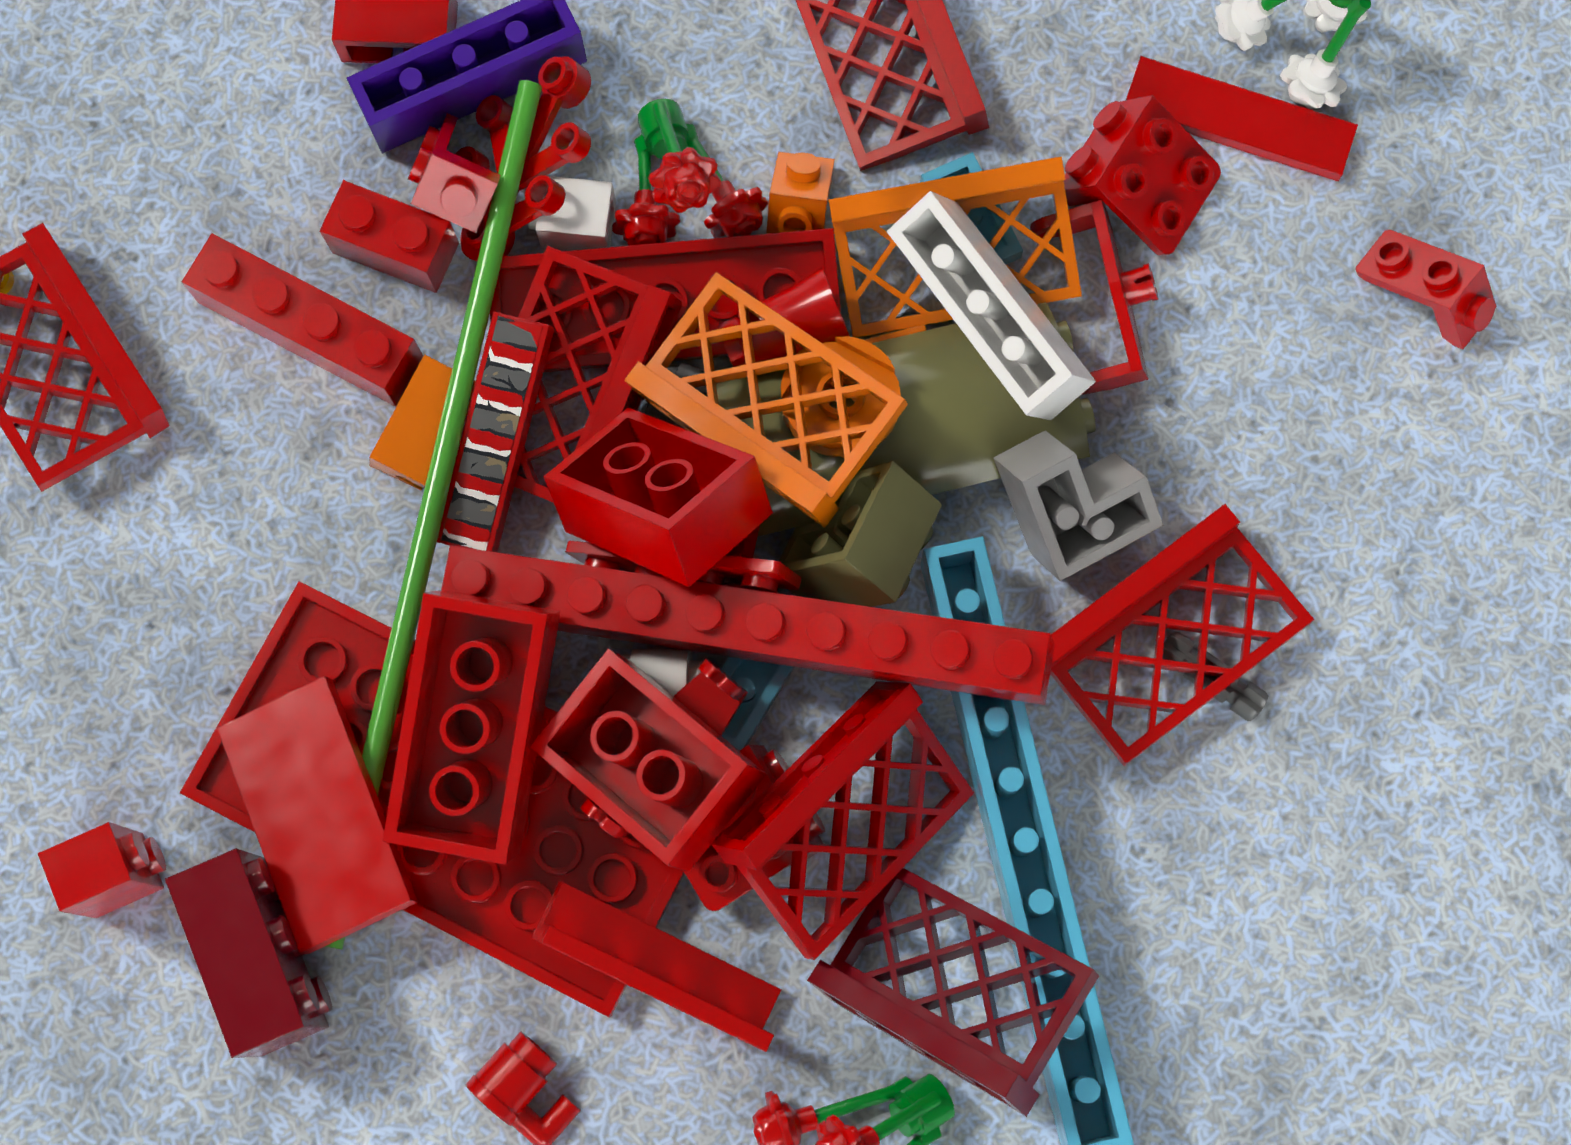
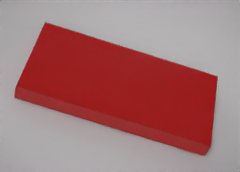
(316, 815)

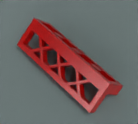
(658, 964)

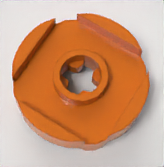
(819, 377)

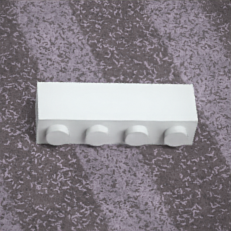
(990, 306)

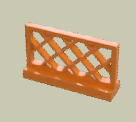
(970, 192)
(704, 416)

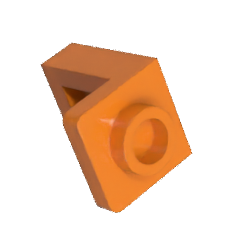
(799, 192)

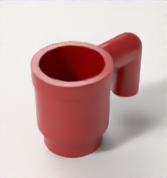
(512, 1081)

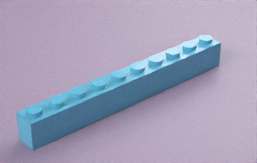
(1028, 856)

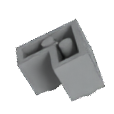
(1075, 513)

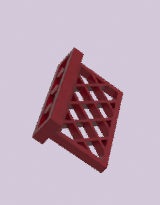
(938, 1036)

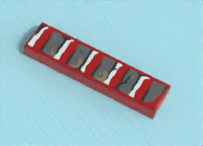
(495, 432)

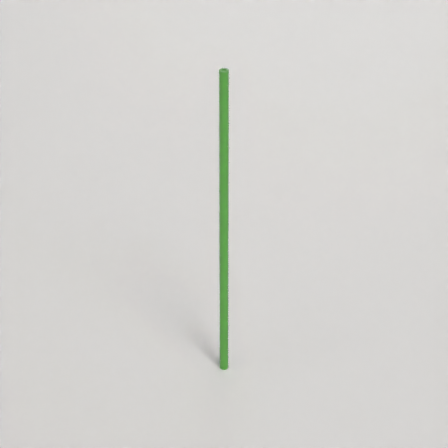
(449, 436)

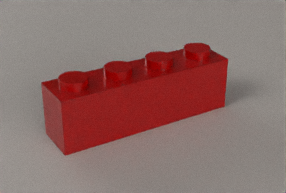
(303, 319)

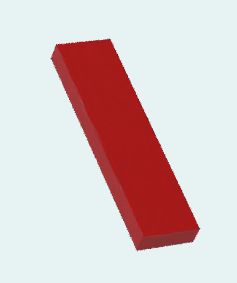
(1247, 119)

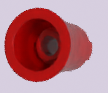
(806, 305)

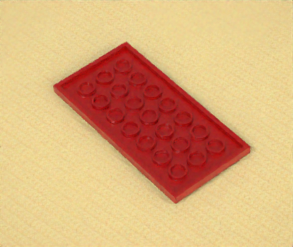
(466, 897)

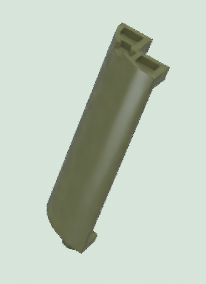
(950, 427)

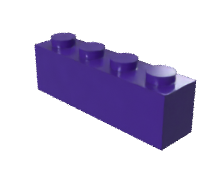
(463, 69)

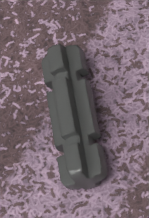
(1245, 699)

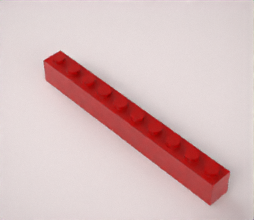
(766, 625)

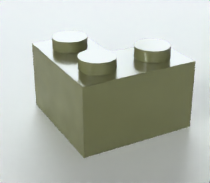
(868, 542)

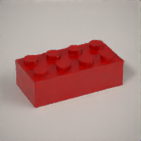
(470, 726)

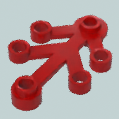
(564, 86)

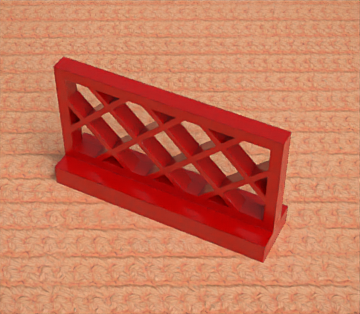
(944, 61)
(641, 338)
(97, 347)
(1143, 591)
(809, 784)

